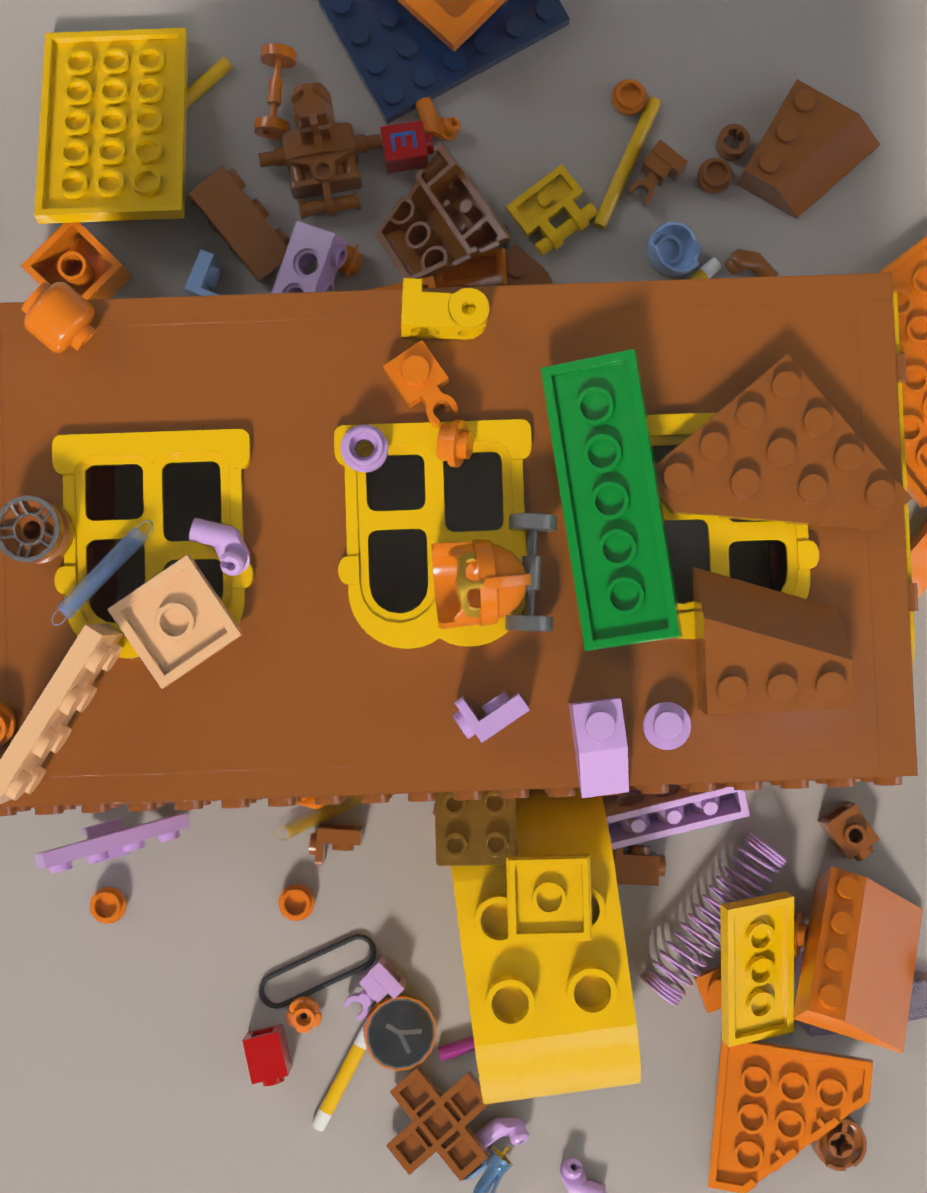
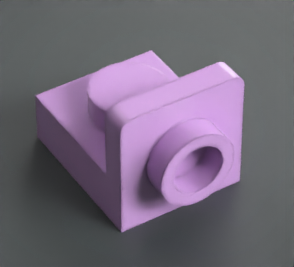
(499, 714)

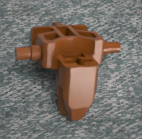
(320, 153)

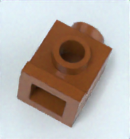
(838, 825)
(638, 866)

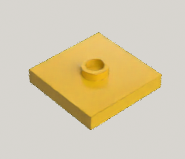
(549, 898)

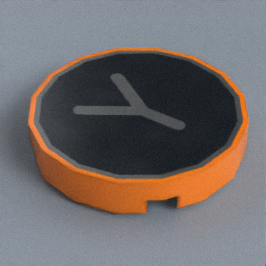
(399, 1032)

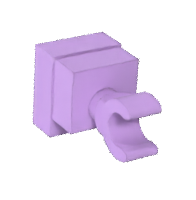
(377, 982)

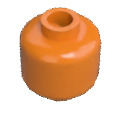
(59, 317)

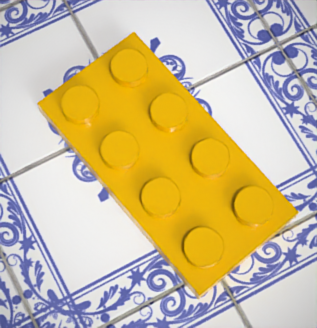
(757, 968)

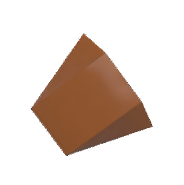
(440, 221)

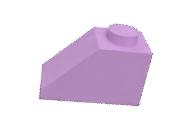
(600, 746)

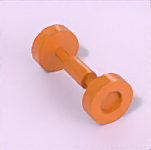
(280, 57)

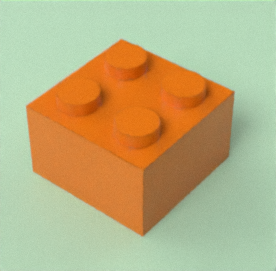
(78, 260)

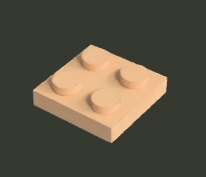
(175, 621)

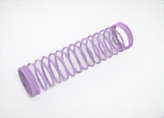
(768, 857)

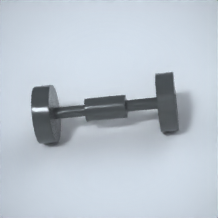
(533, 524)

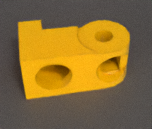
(442, 314)

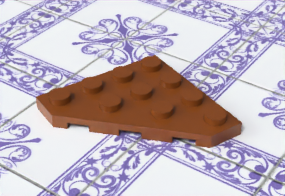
(780, 459)

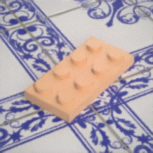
(47, 722)

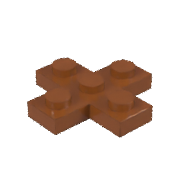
(439, 1123)

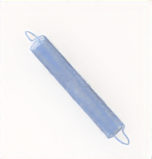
(91, 585)

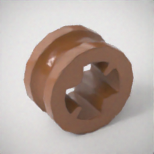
(740, 133)

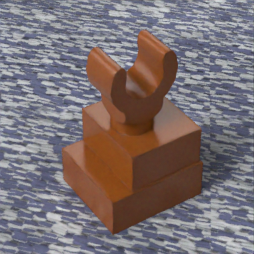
(658, 167)

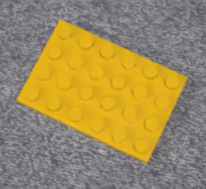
(112, 126)

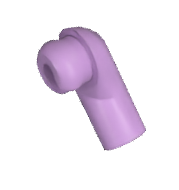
(227, 543)
(503, 1127)
(575, 1179)

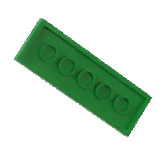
(611, 501)

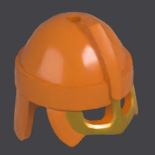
(476, 582)

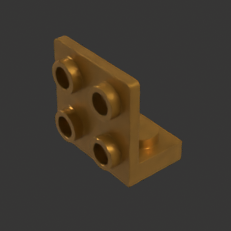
(475, 830)

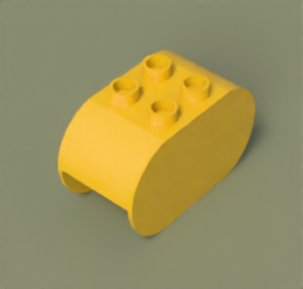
(553, 1010)

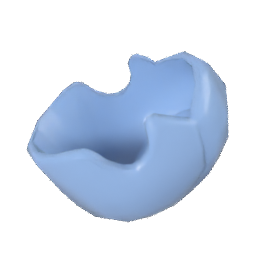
(673, 249)

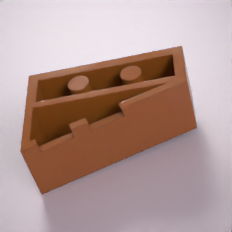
(240, 222)

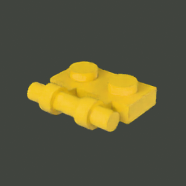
(545, 201)

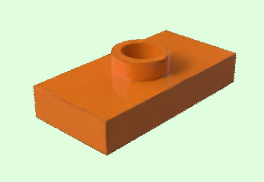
(481, 270)

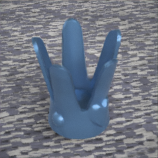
(497, 1166)

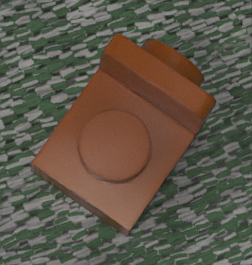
(340, 836)

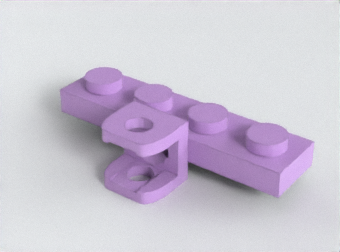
(110, 841)

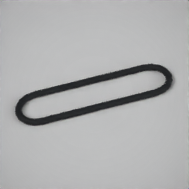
(308, 958)

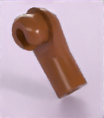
(749, 260)

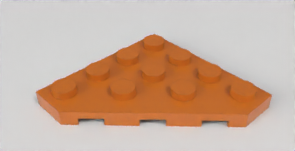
(776, 1104)

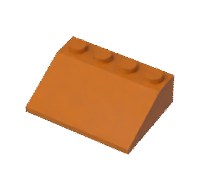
(859, 960)

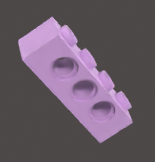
(305, 246)
(646, 817)

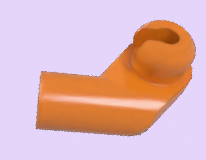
(441, 128)

